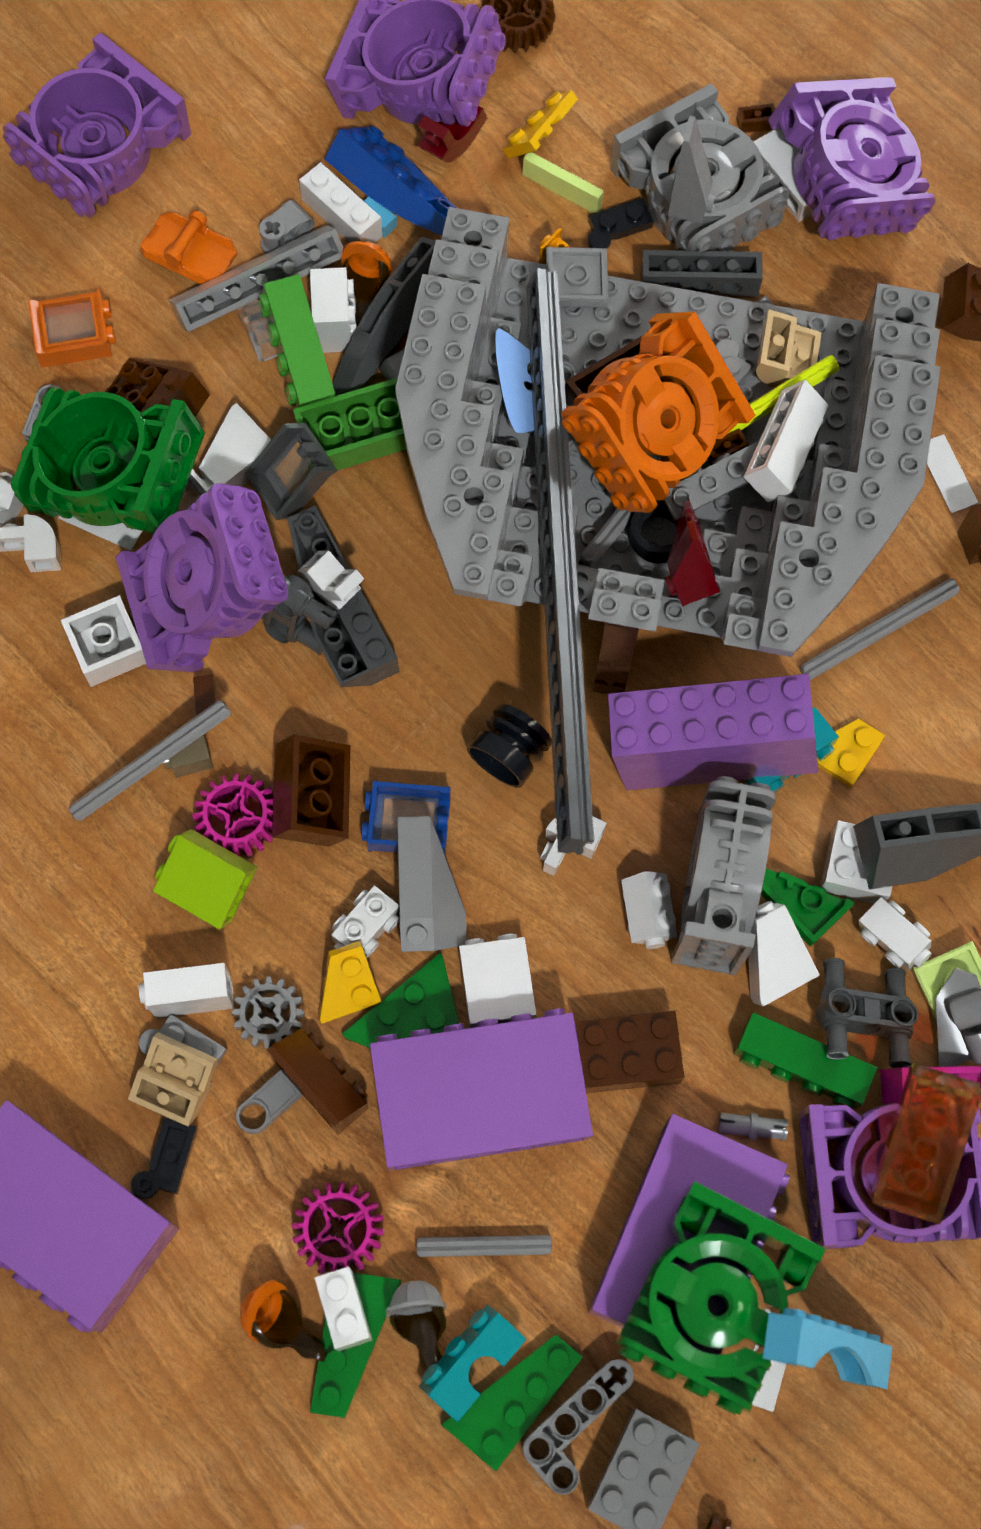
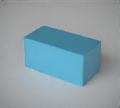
(389, 220)

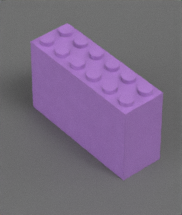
(713, 732)
(480, 1089)
(681, 1157)
(71, 1225)

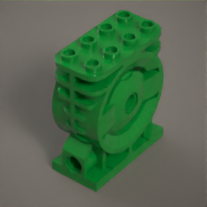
(94, 443)
(650, 1326)

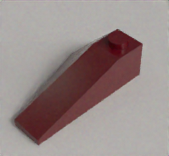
(689, 561)

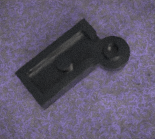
(618, 223)
(167, 1162)

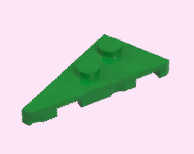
(808, 905)

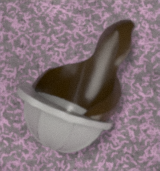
(419, 1318)

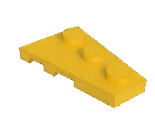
(526, 139)

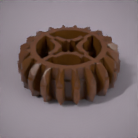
(520, 25)

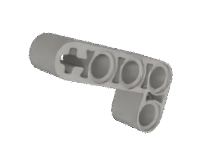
(582, 1419)

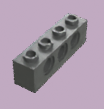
(704, 271)

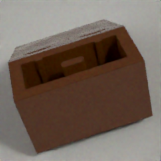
(962, 303)
(153, 384)

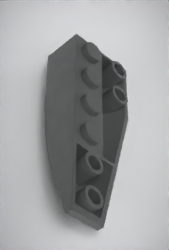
(384, 320)
(355, 641)
(917, 843)

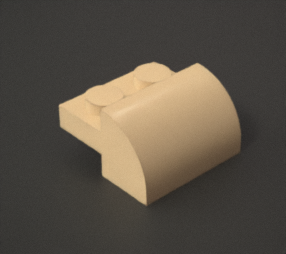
(785, 348)
(173, 1079)

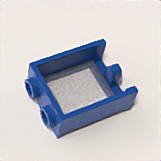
(400, 800)

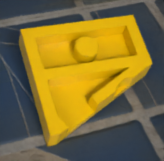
(852, 751)
(347, 983)

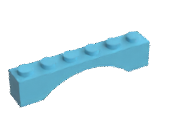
(805, 1338)

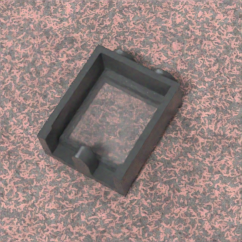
(290, 470)

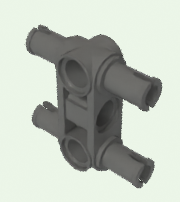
(288, 619)
(866, 1013)

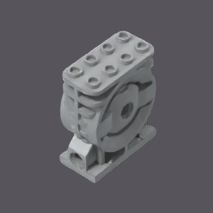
(654, 145)
(725, 876)

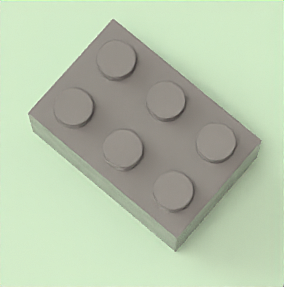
(643, 1474)

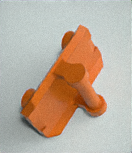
(189, 247)

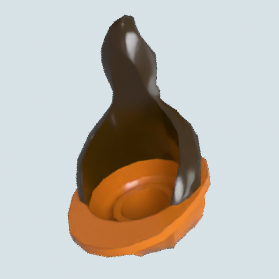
(369, 268)
(275, 1321)

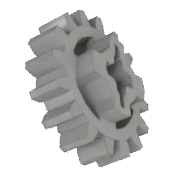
(277, 1003)

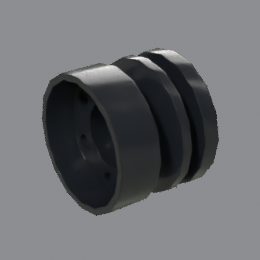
(509, 745)

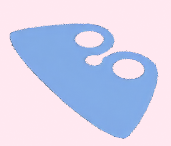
(512, 369)

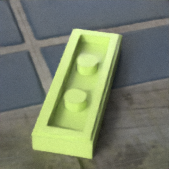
(562, 182)

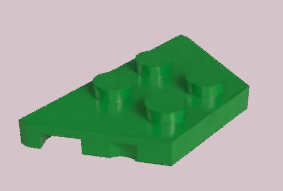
(417, 1004)

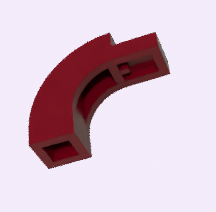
(448, 140)

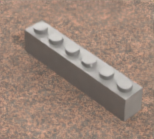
(247, 281)

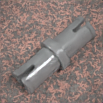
(753, 1126)

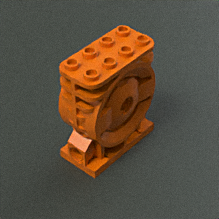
(637, 412)

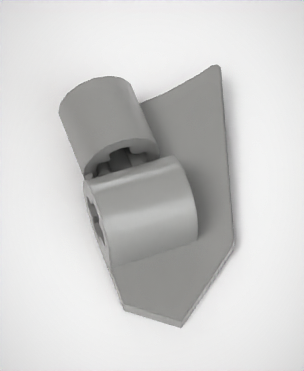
(959, 1019)

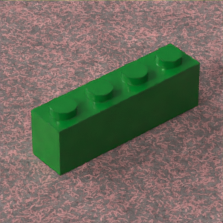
(803, 1061)

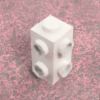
(649, 909)
(367, 921)
(904, 942)

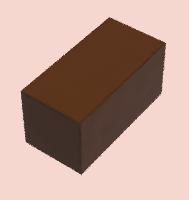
(755, 118)
(729, 444)
(204, 692)

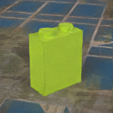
(204, 878)

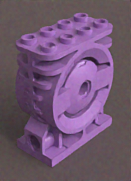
(418, 47)
(104, 91)
(853, 157)
(202, 578)
(840, 1230)

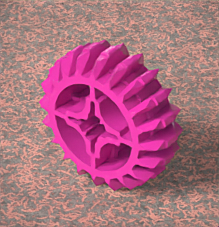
(242, 791)
(351, 1219)

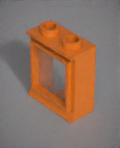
(71, 329)

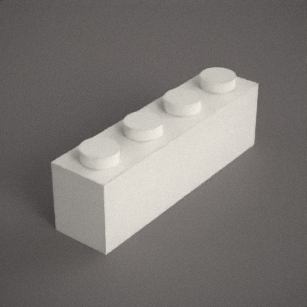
(786, 441)

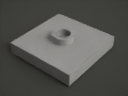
(580, 275)

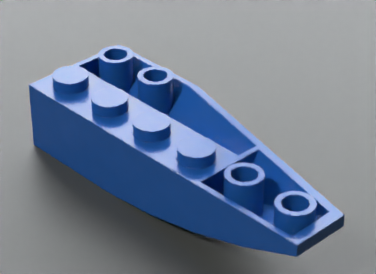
(388, 177)

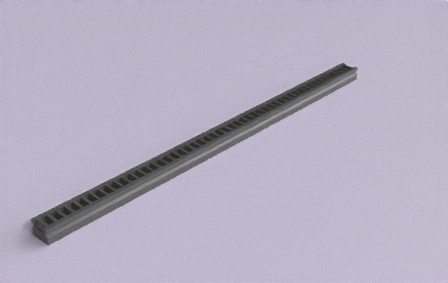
(559, 569)

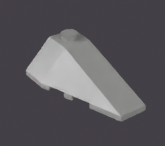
(692, 180)
(428, 897)

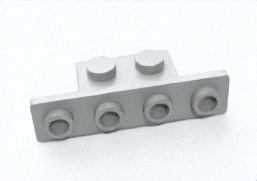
(712, 482)

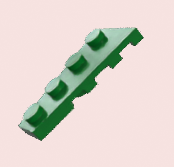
(342, 1370)
(514, 1402)

